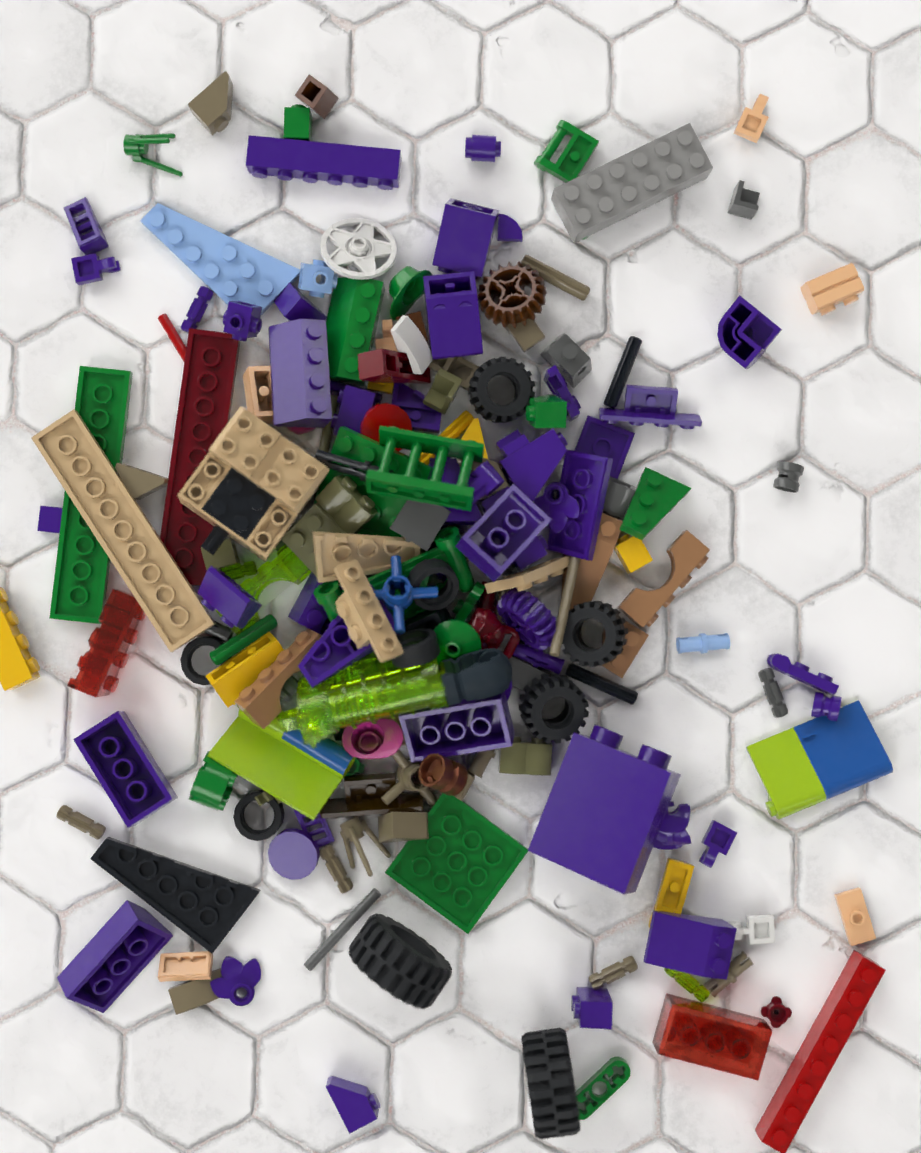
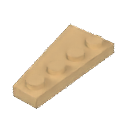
(371, 551)

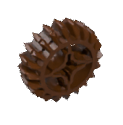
(514, 303)

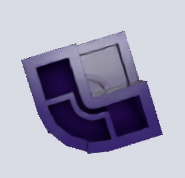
(745, 332)

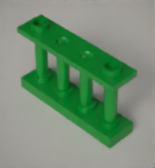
(423, 490)

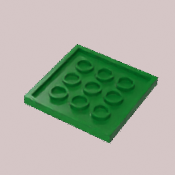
(362, 448)
(460, 862)

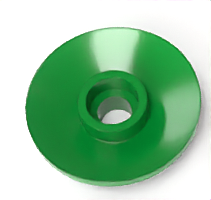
(458, 634)

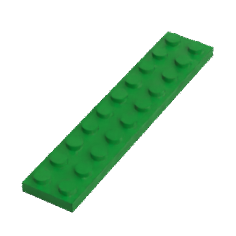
(81, 560)

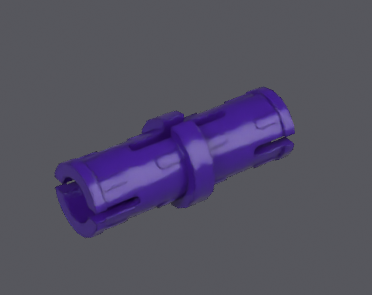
(539, 658)

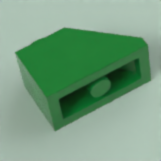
(547, 412)

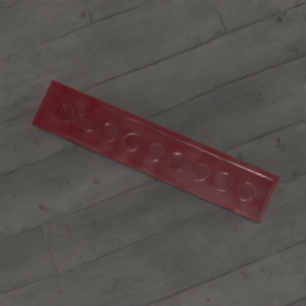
(201, 417)

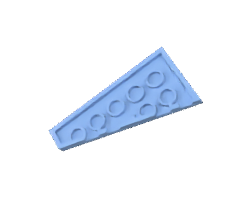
(221, 262)

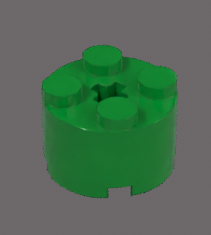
(213, 785)

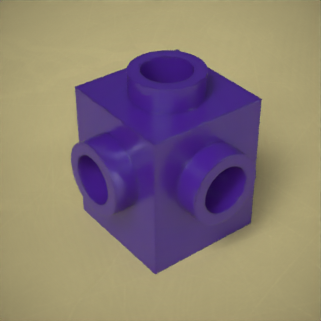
(242, 320)

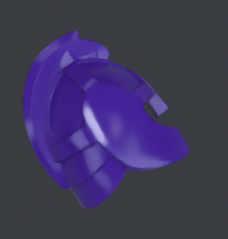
(673, 829)

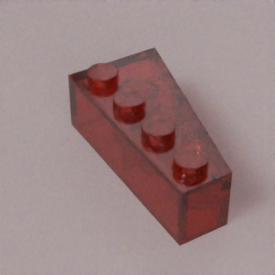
(109, 645)

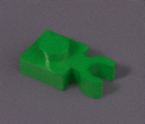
(463, 608)

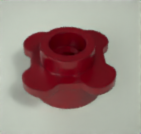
(784, 1013)

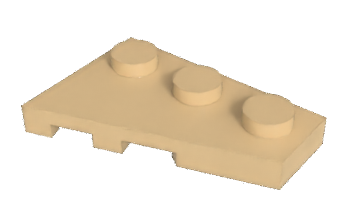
(535, 574)

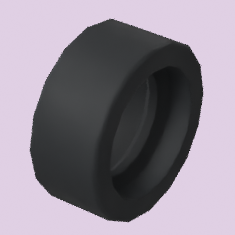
(446, 595)
(418, 646)
(186, 663)
(247, 831)

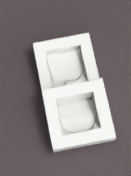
(410, 340)

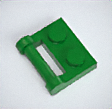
(574, 155)

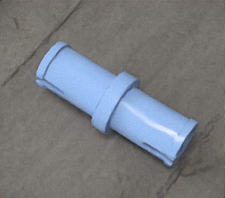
(702, 643)

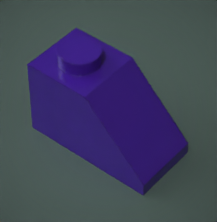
(353, 1102)

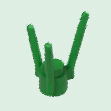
(138, 145)

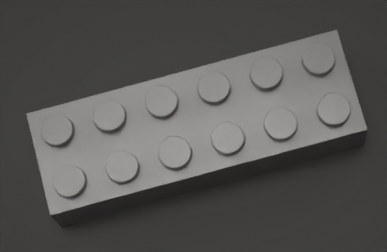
(631, 183)

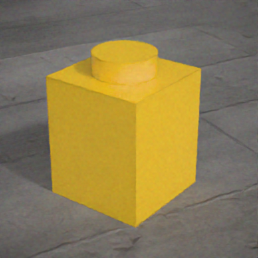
(632, 553)

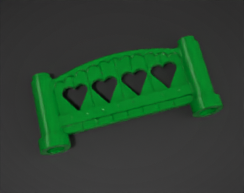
(445, 540)

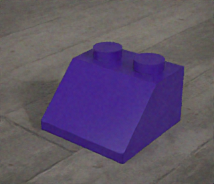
(228, 598)

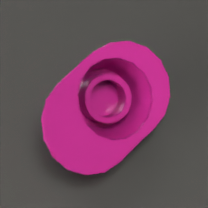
(373, 740)

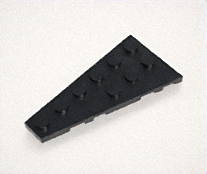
(188, 896)

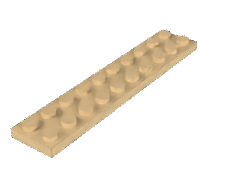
(123, 531)

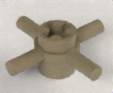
(403, 774)

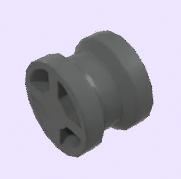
(289, 688)

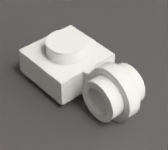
(758, 929)

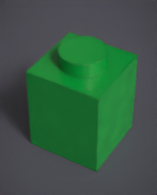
(298, 123)

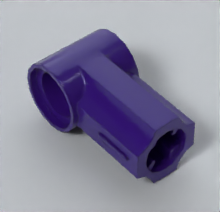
(484, 481)

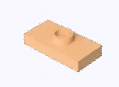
(855, 916)
(185, 966)

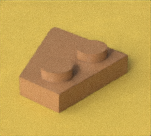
(622, 662)

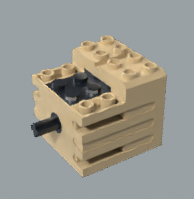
(251, 485)

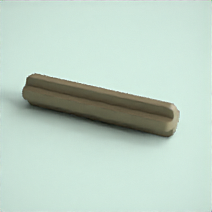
(557, 278)

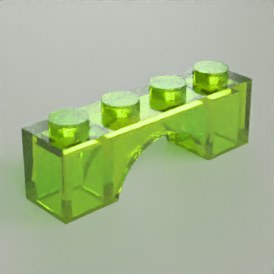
(283, 568)

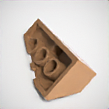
(591, 572)

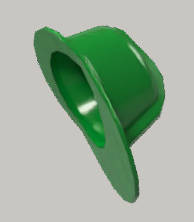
(405, 290)

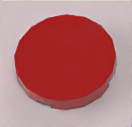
(384, 415)

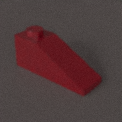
(389, 367)

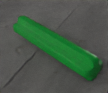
(243, 639)

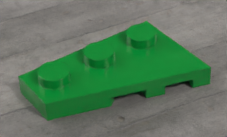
(651, 502)

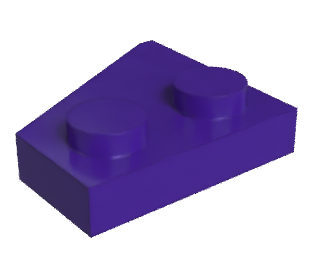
(558, 387)
(421, 416)

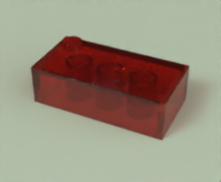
(712, 1036)

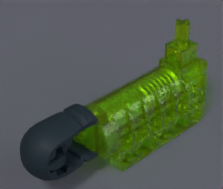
(381, 690)

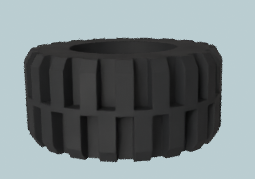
(400, 961)
(550, 1083)

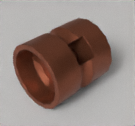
(443, 774)

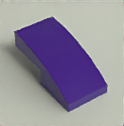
(511, 443)

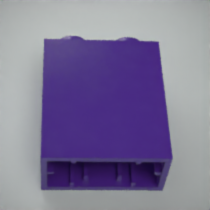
(605, 809)

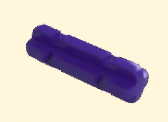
(197, 309)

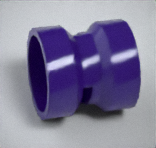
(826, 706)

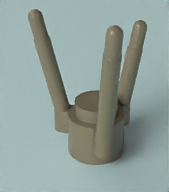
(353, 831)

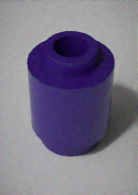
(482, 148)

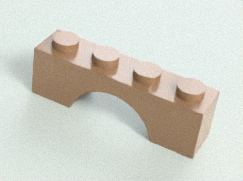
(684, 555)
(262, 697)

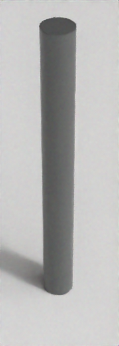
(342, 929)

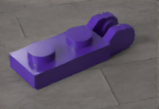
(800, 672)

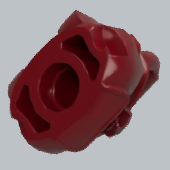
(493, 631)

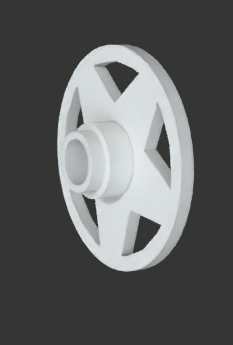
(358, 248)

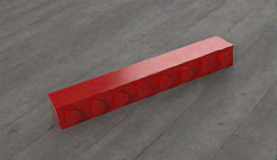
(819, 1051)

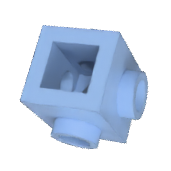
(308, 276)

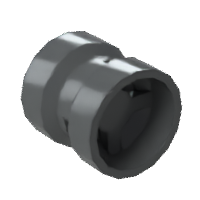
(788, 476)

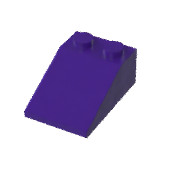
(503, 532)
(690, 944)

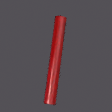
(173, 335)

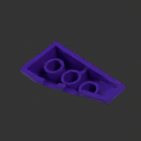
(335, 651)

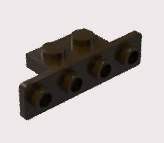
(364, 797)

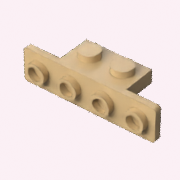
(364, 613)

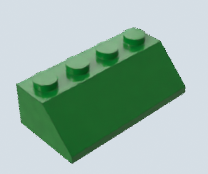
(352, 325)

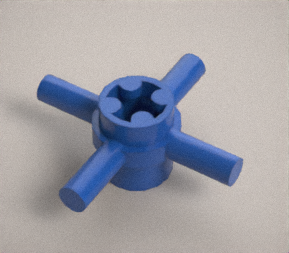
(400, 603)

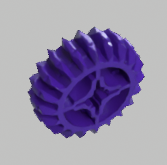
(528, 617)

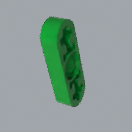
(617, 1079)

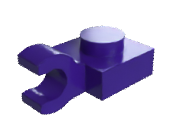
(90, 268)
(718, 839)

